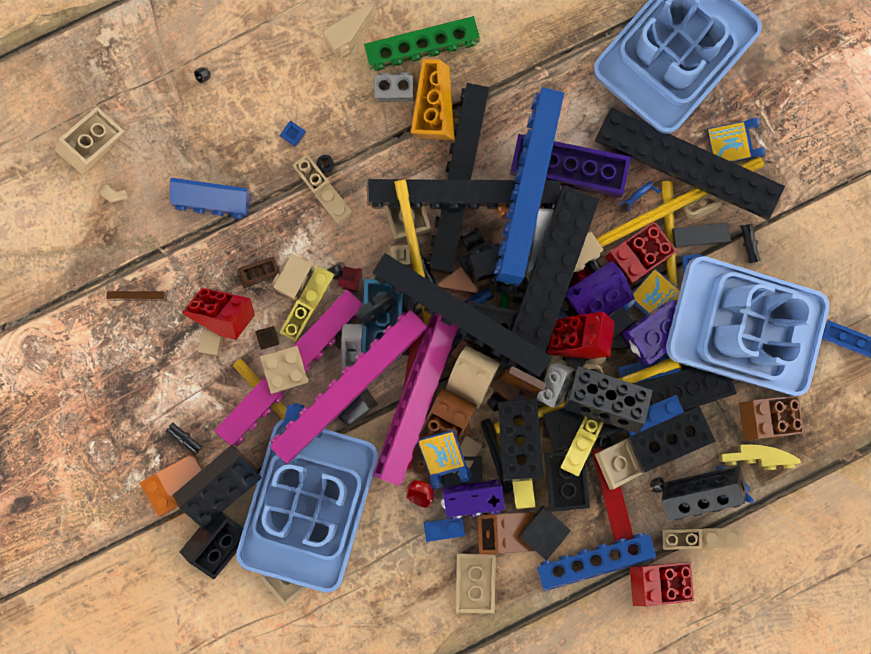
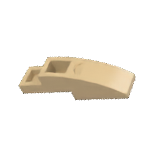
(322, 189)
(702, 538)

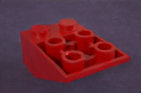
(641, 253)
(220, 312)
(582, 336)
(661, 584)

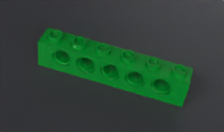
(411, 39)

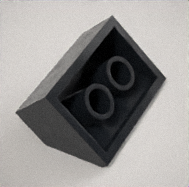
(213, 545)

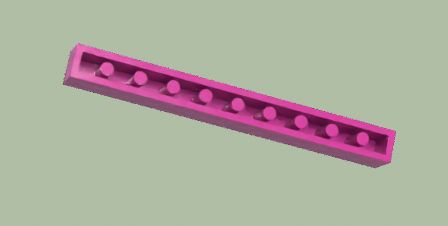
(311, 348)
(348, 387)
(415, 401)

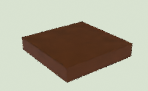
(522, 381)

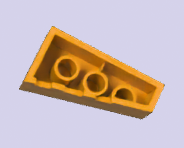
(433, 102)

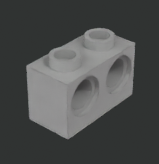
(394, 94)
(351, 344)
(557, 384)

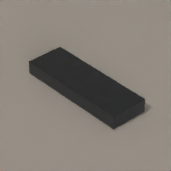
(701, 235)

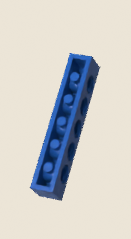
(626, 560)

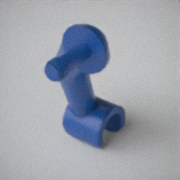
(639, 193)

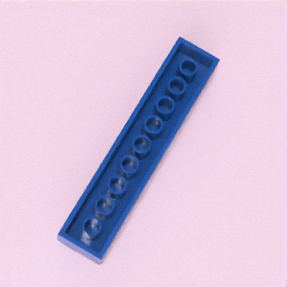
(529, 186)

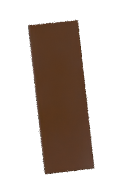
(136, 296)

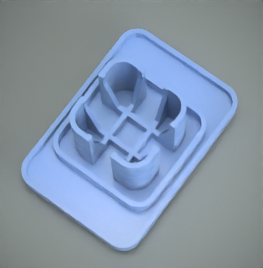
(675, 56)
(747, 326)
(308, 511)

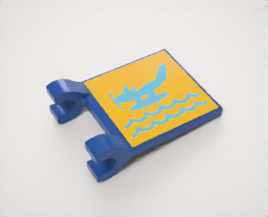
(734, 141)
(653, 293)
(443, 457)

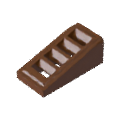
(248, 268)

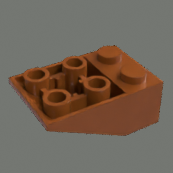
(448, 414)
(771, 417)
(500, 533)

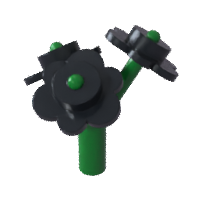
(504, 290)

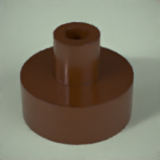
(416, 464)

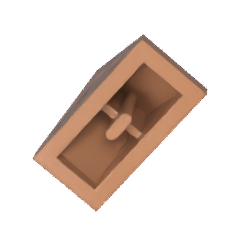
(458, 282)

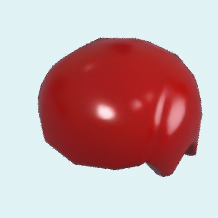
(420, 493)

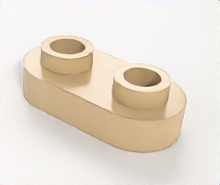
(702, 206)

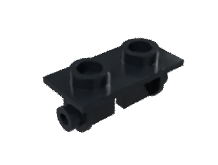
(370, 314)

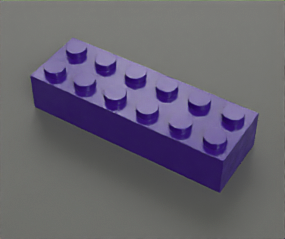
(582, 168)

